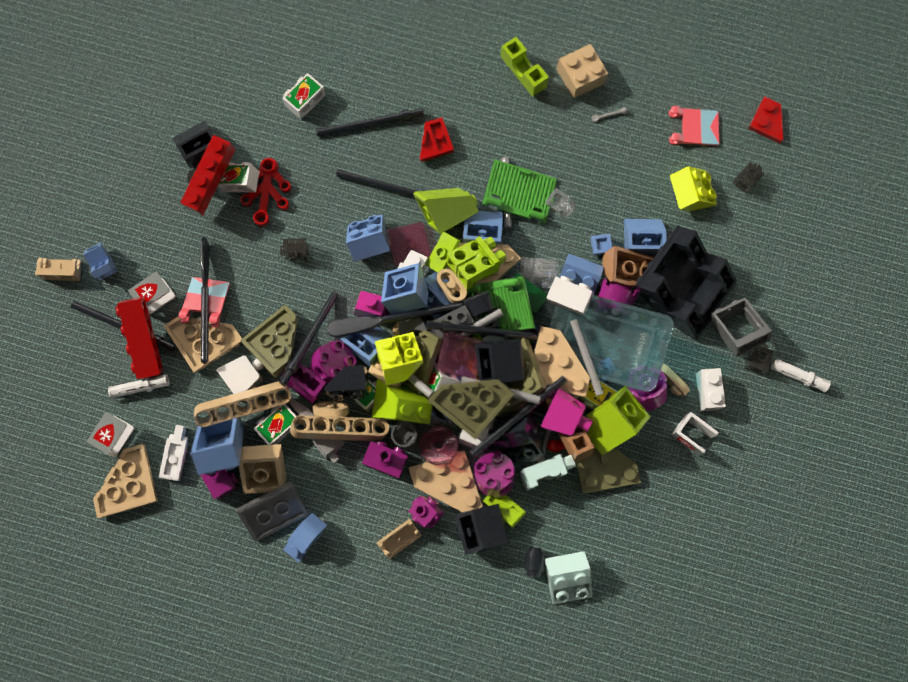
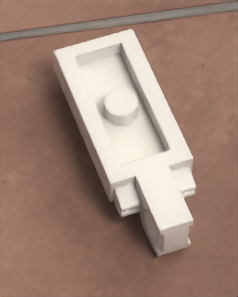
(174, 454)

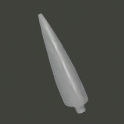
(326, 446)

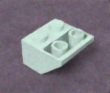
(568, 577)

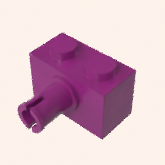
(307, 384)
(385, 459)
(220, 483)

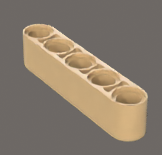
(235, 411)
(347, 423)

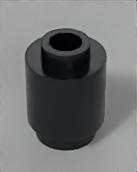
(534, 562)

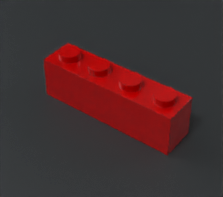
(208, 175)
(140, 337)

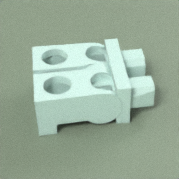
(546, 470)

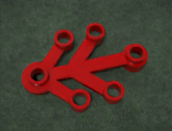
(265, 189)

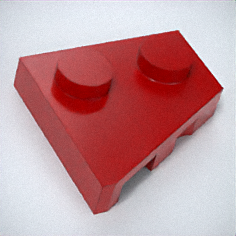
(768, 120)
(435, 140)

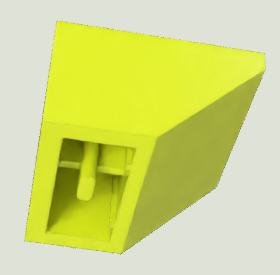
(693, 189)
(398, 357)

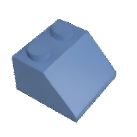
(404, 289)

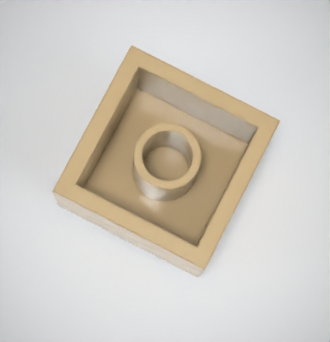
(582, 71)
(262, 468)

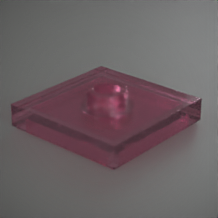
(408, 238)
(458, 356)

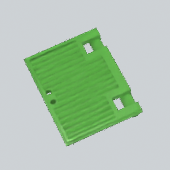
(519, 191)
(513, 304)

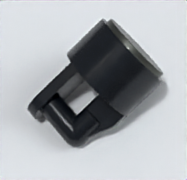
(482, 303)

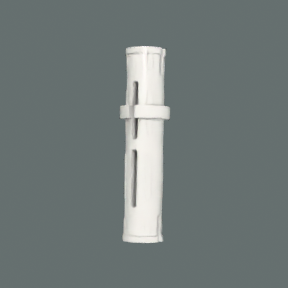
(805, 377)
(146, 384)

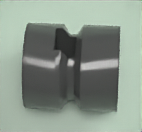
(404, 435)

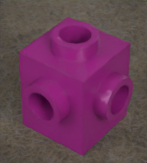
(426, 511)

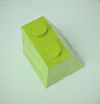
(446, 207)
(400, 404)
(616, 420)

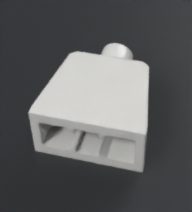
(241, 374)

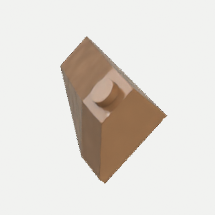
(624, 265)

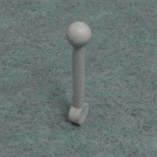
(595, 118)
(541, 458)

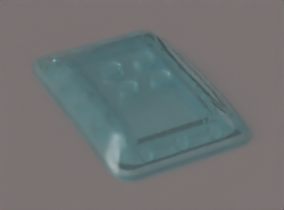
(622, 340)

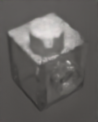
(560, 203)

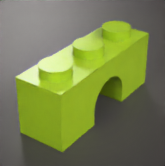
(516, 58)

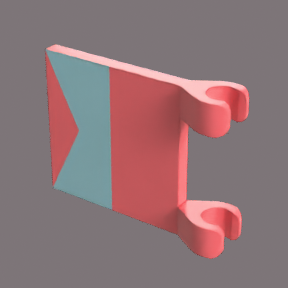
(698, 126)
(217, 296)

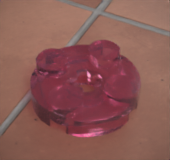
(438, 456)

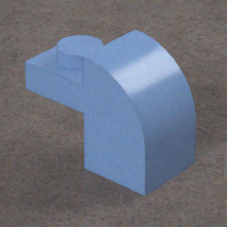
(100, 261)
(304, 536)

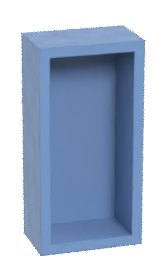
(218, 446)

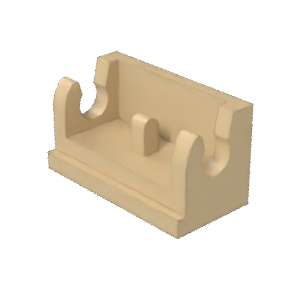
(59, 269)
(399, 539)

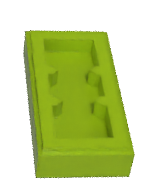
(438, 257)
(510, 510)

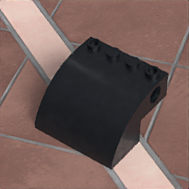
(686, 282)

